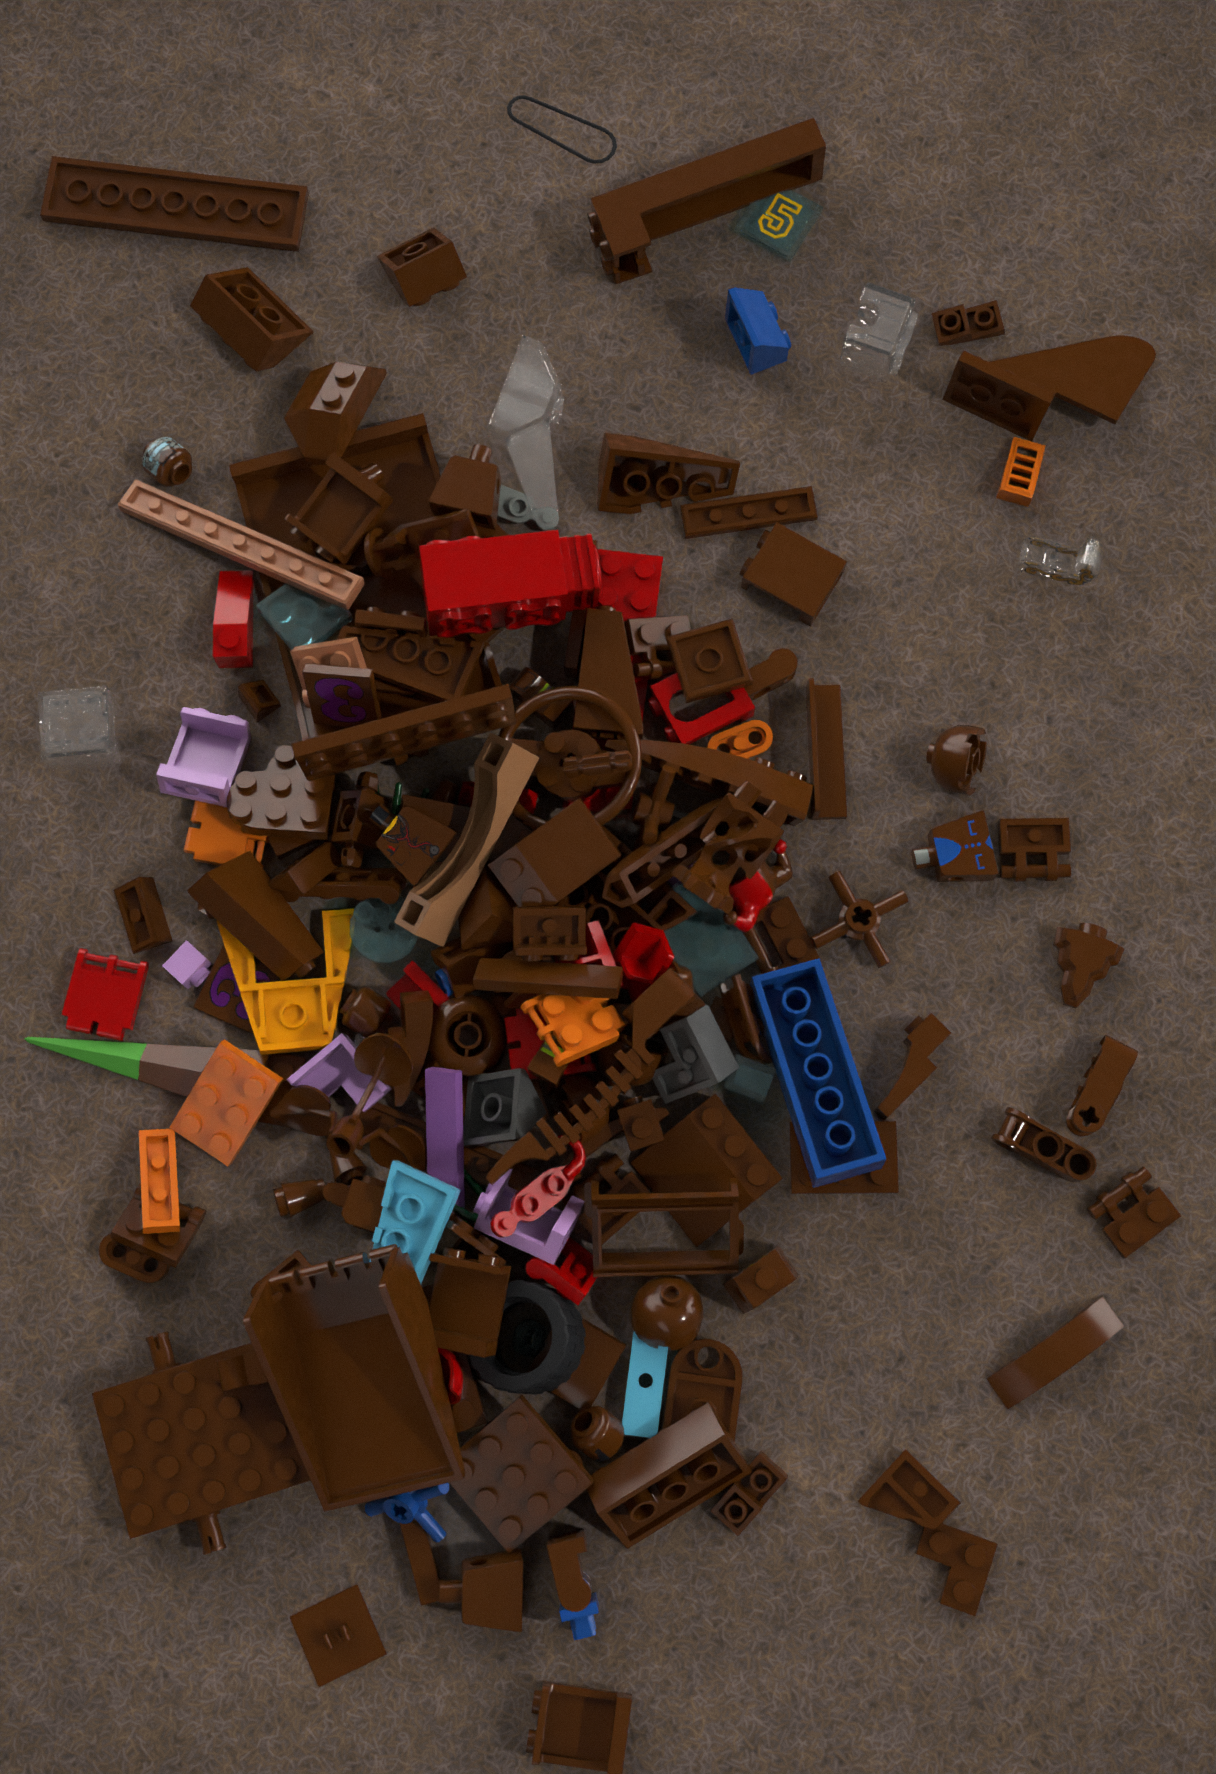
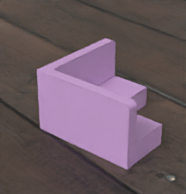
(336, 1068)

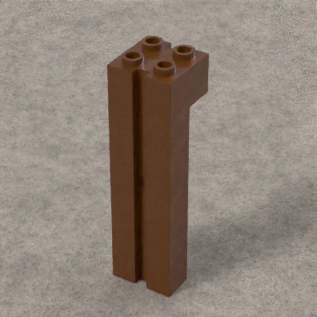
(700, 191)

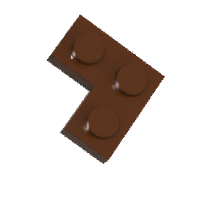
(968, 1562)

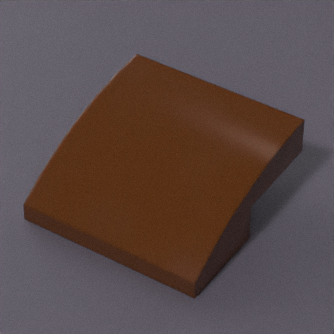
(595, 1367)

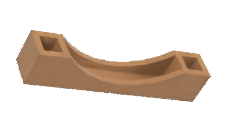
(499, 781)

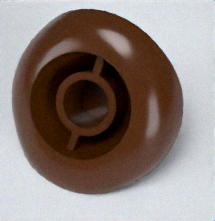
(468, 1035)

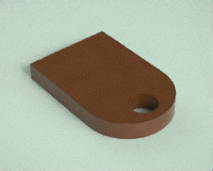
(694, 1386)

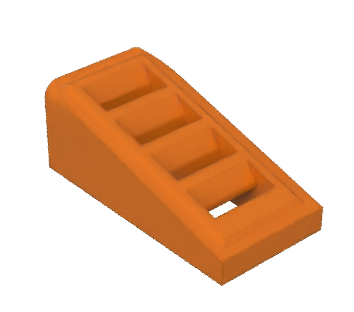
(1014, 493)

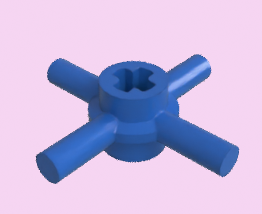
(411, 1506)

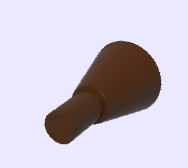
(347, 1168)

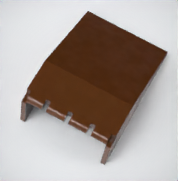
(357, 1376)

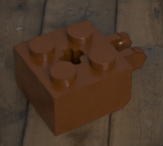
(359, 1201)

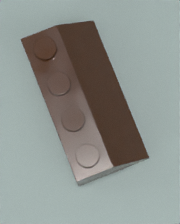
(667, 1476)

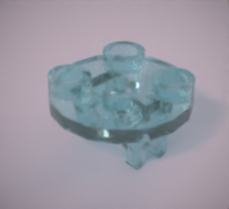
(387, 944)

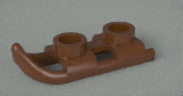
(751, 1027)

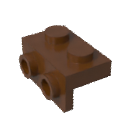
(549, 932)

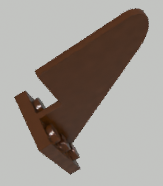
(1019, 389)

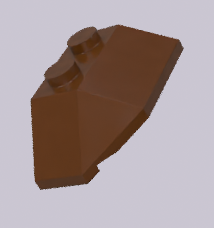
(331, 408)

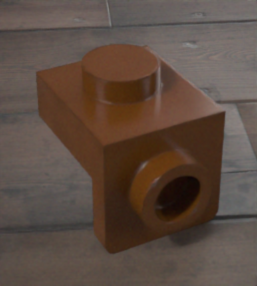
(639, 1123)

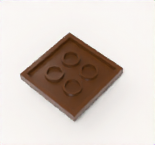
(518, 1474)

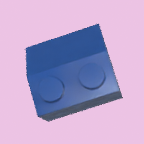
(756, 329)

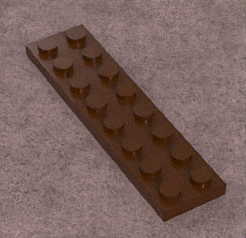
(174, 203)

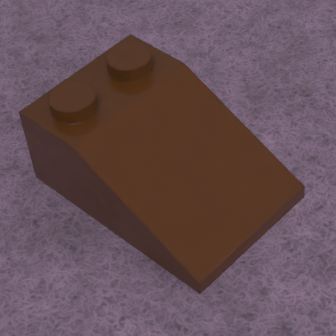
(555, 858)

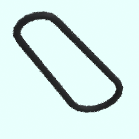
(568, 115)

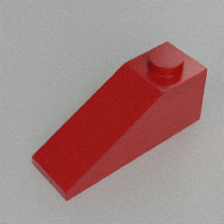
(234, 620)

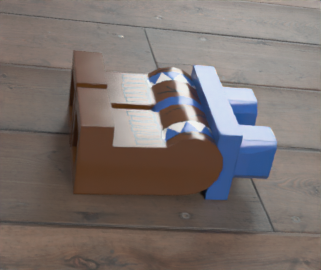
(573, 1583)

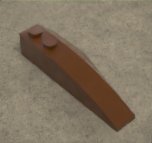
(724, 772)

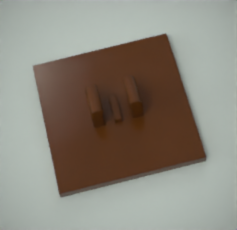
(338, 1635)

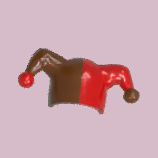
(756, 893)

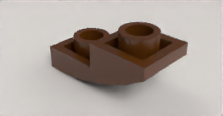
(970, 324)
(748, 1495)

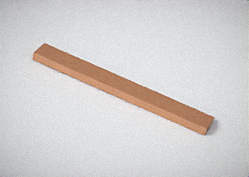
(242, 544)

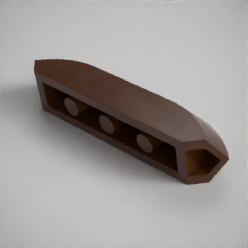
(654, 863)

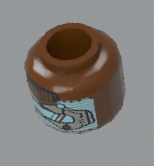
(167, 461)

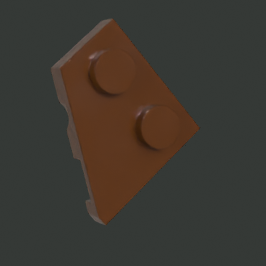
(911, 1494)

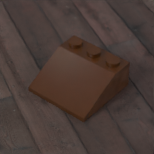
(702, 1157)

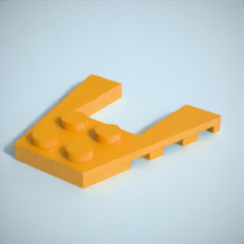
(295, 1012)

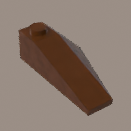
(650, 471)

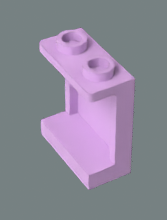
(205, 756)
(541, 1237)

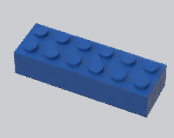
(817, 1073)

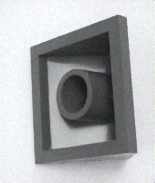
(500, 1108)

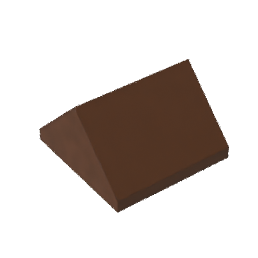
(487, 913)

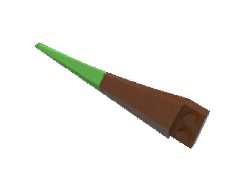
(167, 1066)

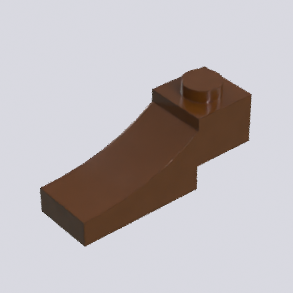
(921, 1042)

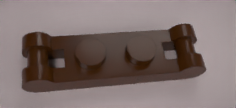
(357, 884)

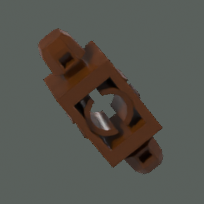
(352, 823)

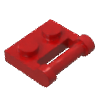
(574, 1275)

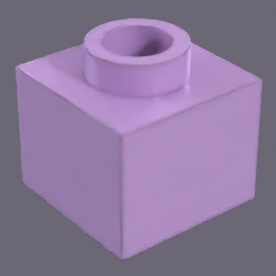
(188, 966)

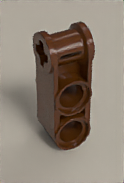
(1101, 1086)
(1025, 1141)

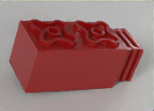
(507, 581)

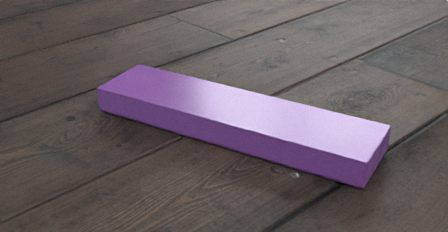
(445, 1127)

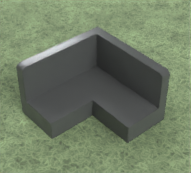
(699, 1056)

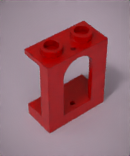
(688, 732)

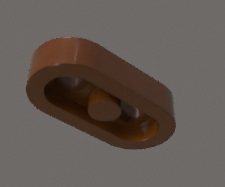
(131, 1263)

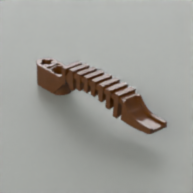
(646, 1016)

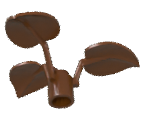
(310, 1112)

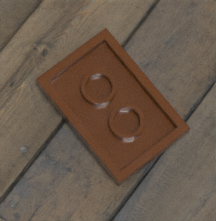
(877, 1181)

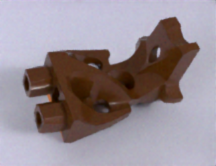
(745, 828)

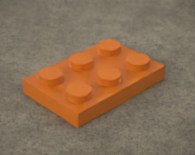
(226, 1102)

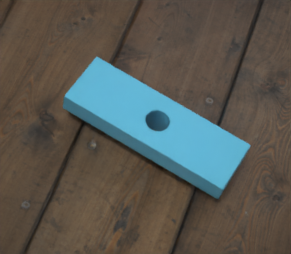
(642, 1404)

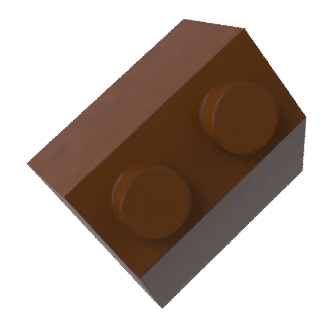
(423, 267)

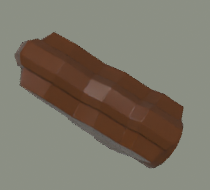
(1084, 959)

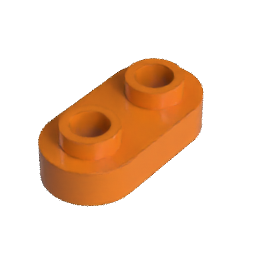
(737, 739)

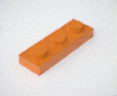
(158, 1181)

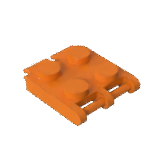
(219, 836)
(576, 1022)

